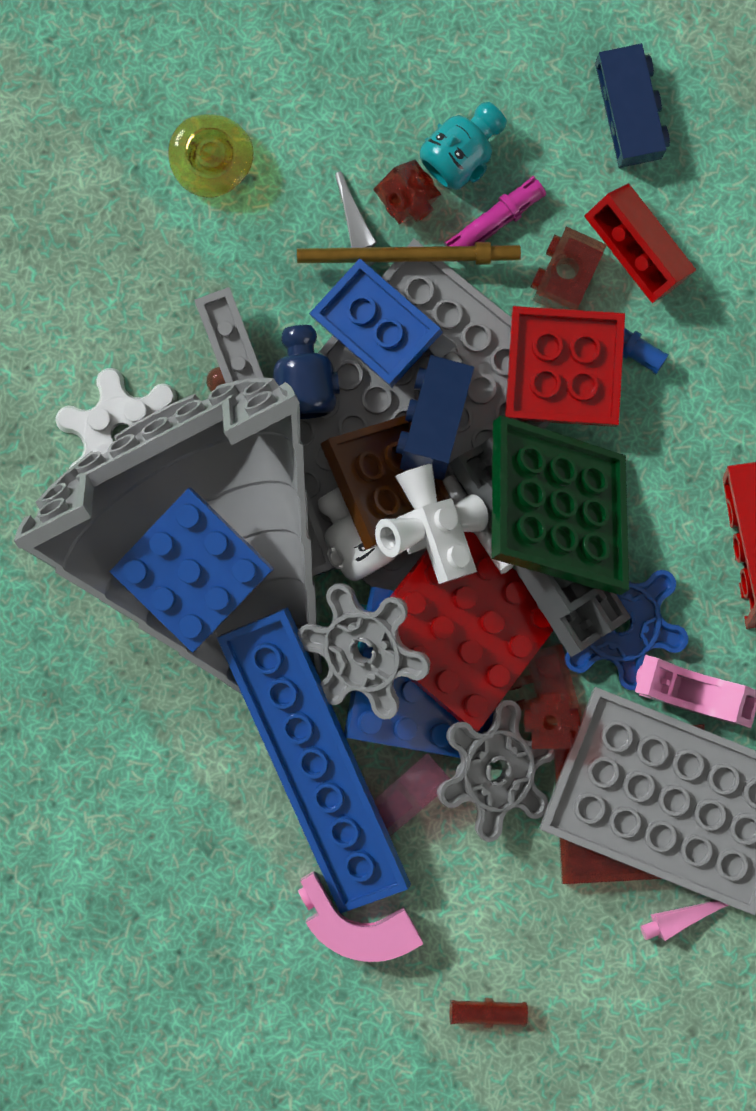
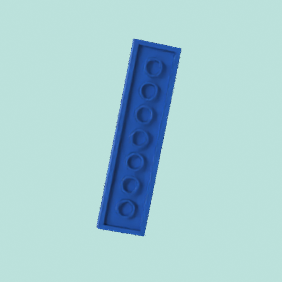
(314, 761)

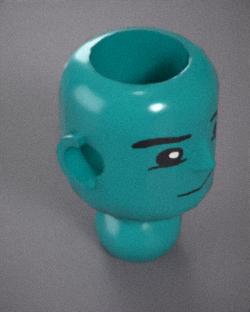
(461, 146)

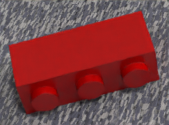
(640, 242)

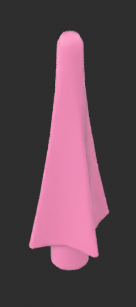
(674, 921)

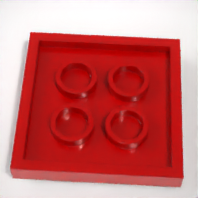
(565, 366)

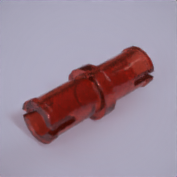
(488, 1013)

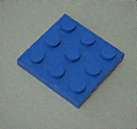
(191, 569)

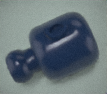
(307, 372)

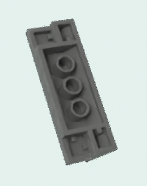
(573, 610)

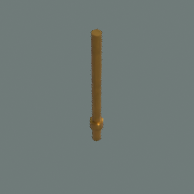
(481, 253)

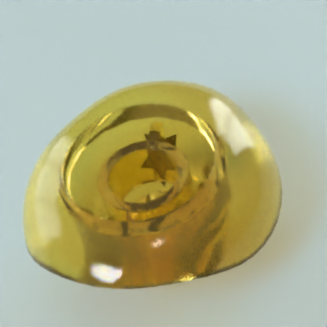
(210, 155)

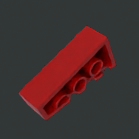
(740, 497)

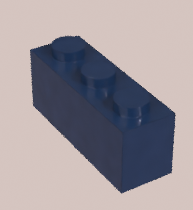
(632, 105)
(435, 415)

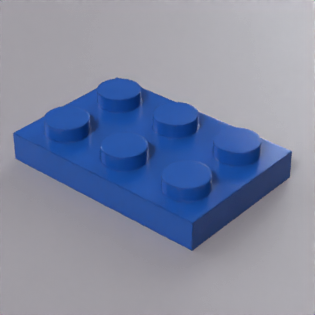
(376, 323)

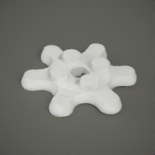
(114, 408)

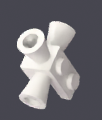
(433, 526)

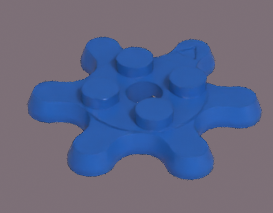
(645, 631)

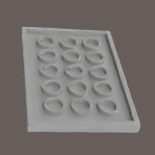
(660, 799)

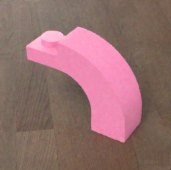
(696, 692)
(355, 940)

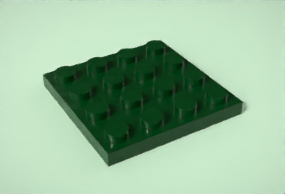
(559, 506)

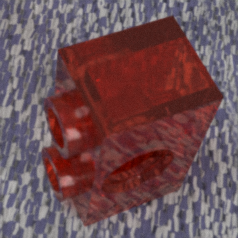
(577, 251)

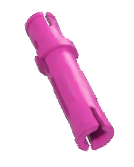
(507, 209)

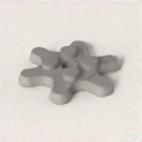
(347, 666)
(473, 775)

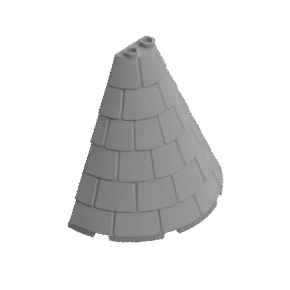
(233, 451)

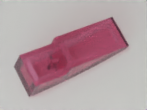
(409, 793)

